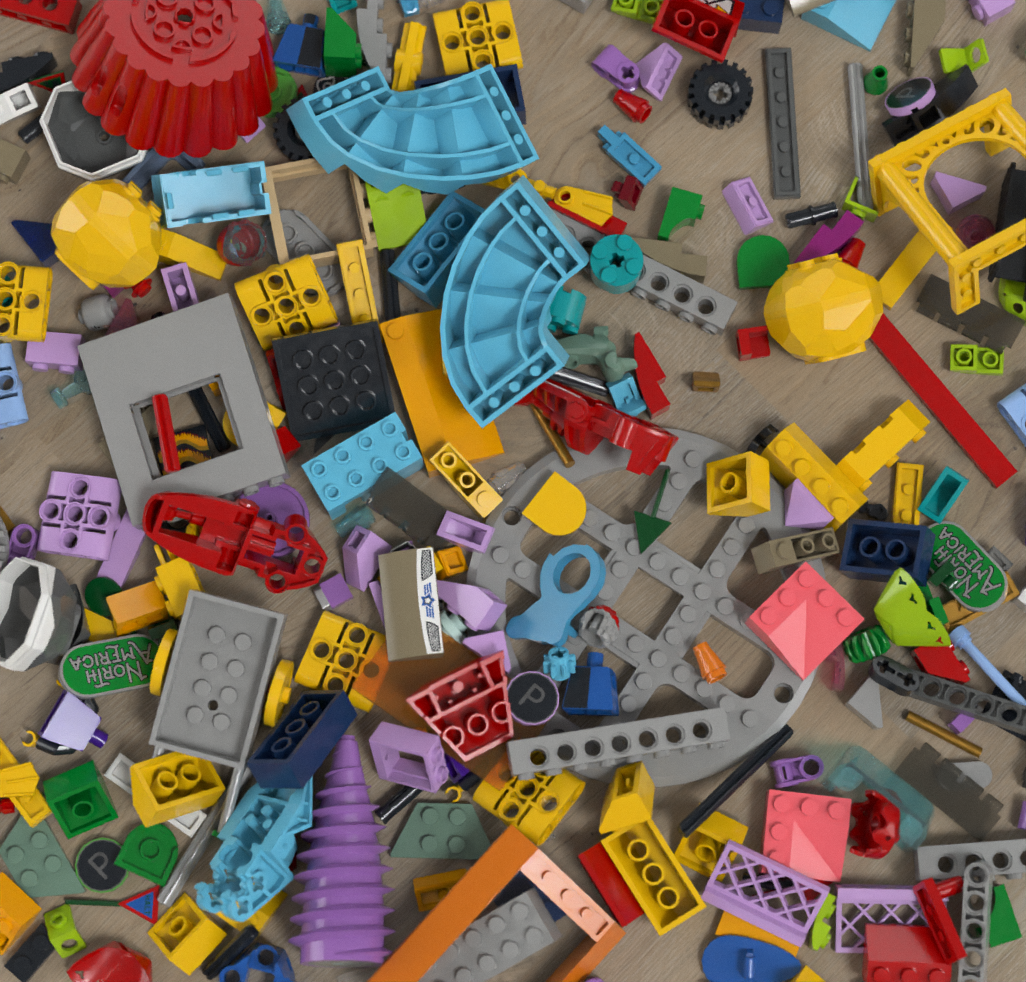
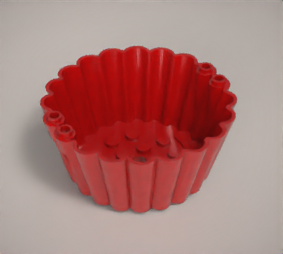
(175, 79)

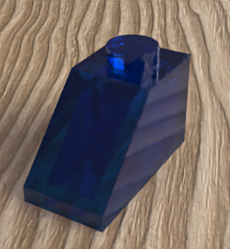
(39, 239)

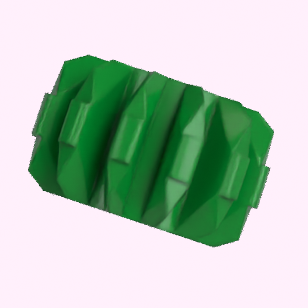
(866, 644)

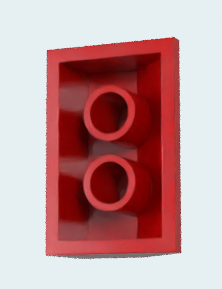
(696, 26)
(610, 885)
(902, 954)

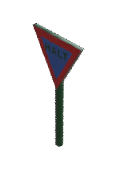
(143, 904)

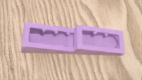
(123, 552)

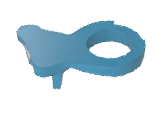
(551, 616)

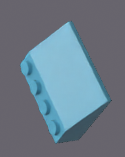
(852, 19)

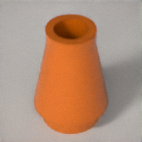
(709, 663)

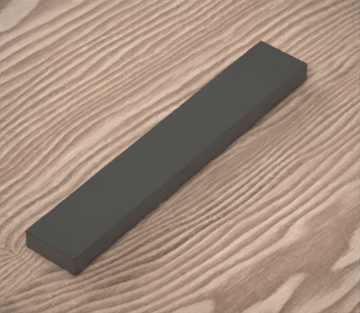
(782, 124)

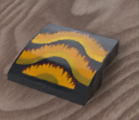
(191, 445)

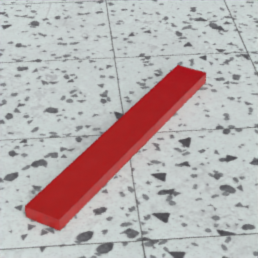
(941, 403)

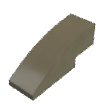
(670, 255)

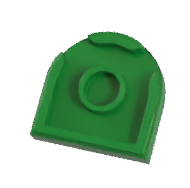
(761, 262)
(149, 853)

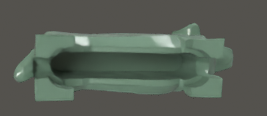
(596, 350)

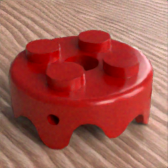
(875, 828)

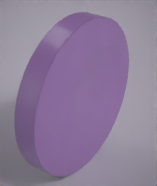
(276, 505)

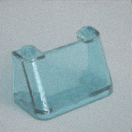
(860, 766)

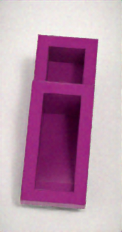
(832, 241)

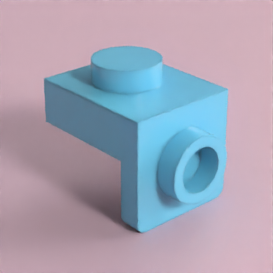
(626, 395)

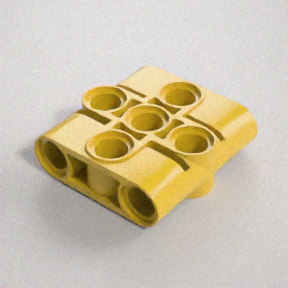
(499, 20)
(29, 284)
(256, 296)
(329, 632)
(531, 818)

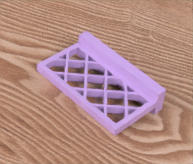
(870, 895)
(759, 912)

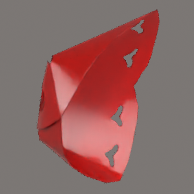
(112, 964)

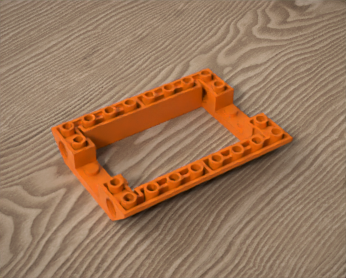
(479, 887)

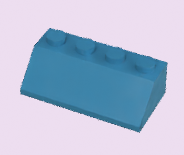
(430, 254)

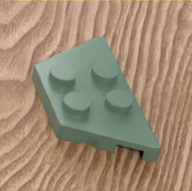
(442, 833)
(39, 861)

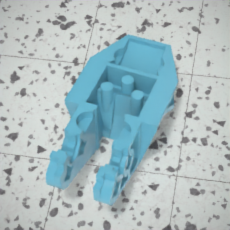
(256, 850)

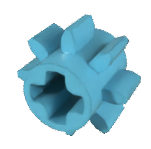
(559, 663)

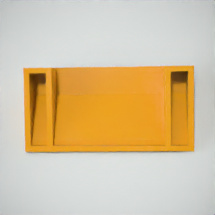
(430, 400)

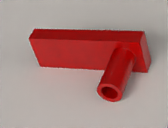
(930, 899)

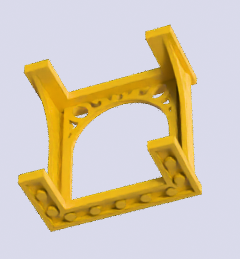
(891, 188)

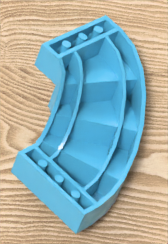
(416, 137)
(501, 302)

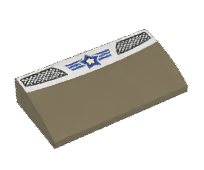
(411, 605)

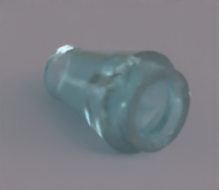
(277, 17)
(358, 516)

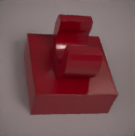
(628, 192)

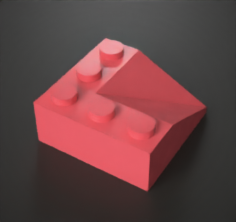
(804, 621)
(806, 833)

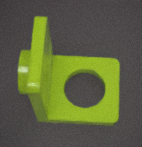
(957, 57)
(857, 209)
(62, 927)

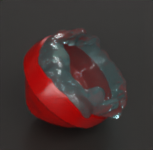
(241, 243)

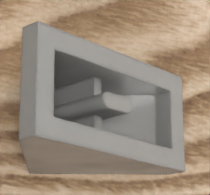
(867, 704)

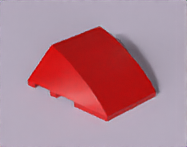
(468, 706)

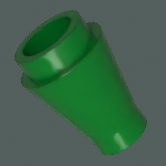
(876, 80)

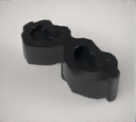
(759, 439)
(874, 511)

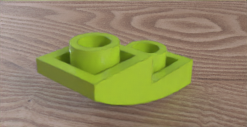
(637, 9)
(975, 360)
(819, 930)

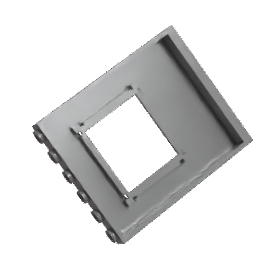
(172, 358)

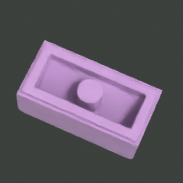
(747, 205)

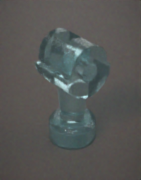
(79, 386)

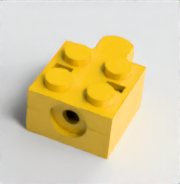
(175, 581)

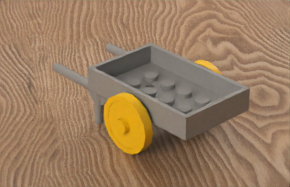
(225, 656)

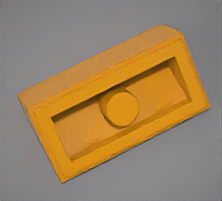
(432, 888)

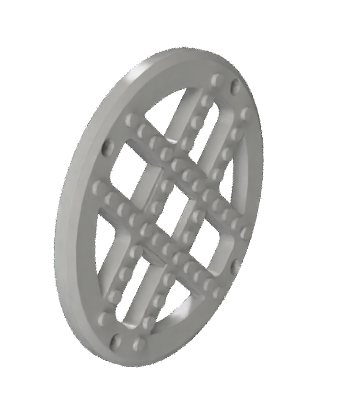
(703, 594)

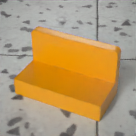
(137, 608)

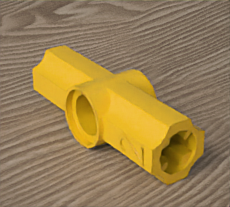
(409, 57)

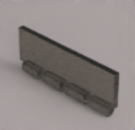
(979, 321)
(407, 508)
(953, 798)

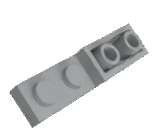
(374, 43)

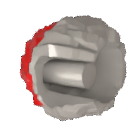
(599, 626)

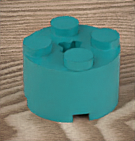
(619, 249)
(567, 311)

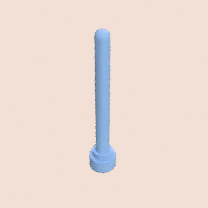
(961, 638)

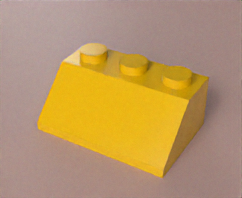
(173, 787)

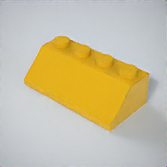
(797, 456)
(653, 875)

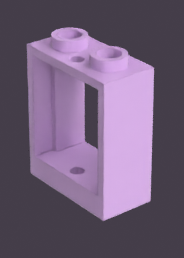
(391, 767)

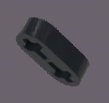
(893, 676)

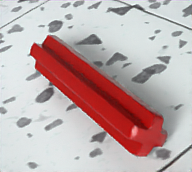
(166, 433)

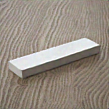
(120, 774)

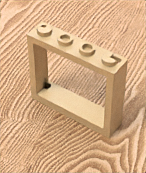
(307, 168)

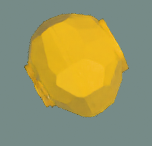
(108, 233)
(823, 309)

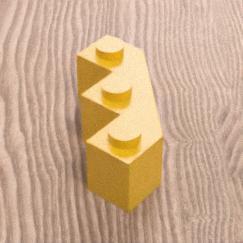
(883, 444)

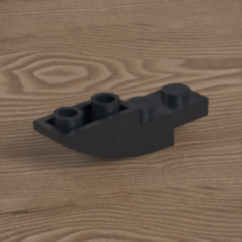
(20, 70)
(949, 96)

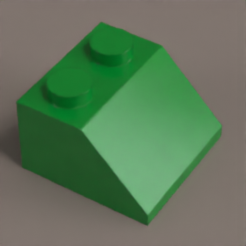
(341, 49)
(80, 799)

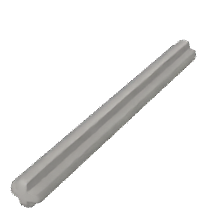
(860, 134)
(196, 848)

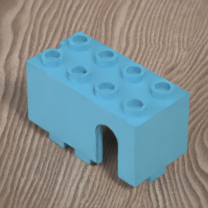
(211, 194)
(358, 462)

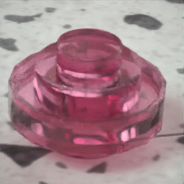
(974, 229)

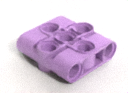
(89, 544)

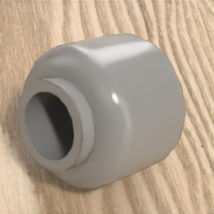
(98, 312)

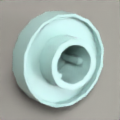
(453, 626)

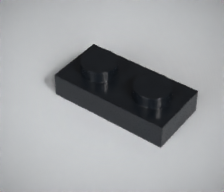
(31, 955)

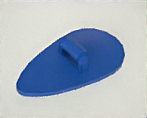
(747, 960)

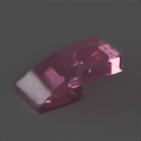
(838, 675)

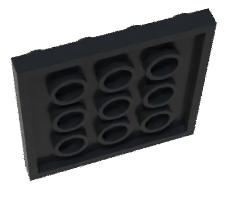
(333, 379)

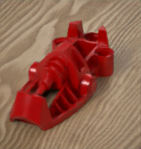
(589, 420)
(234, 536)

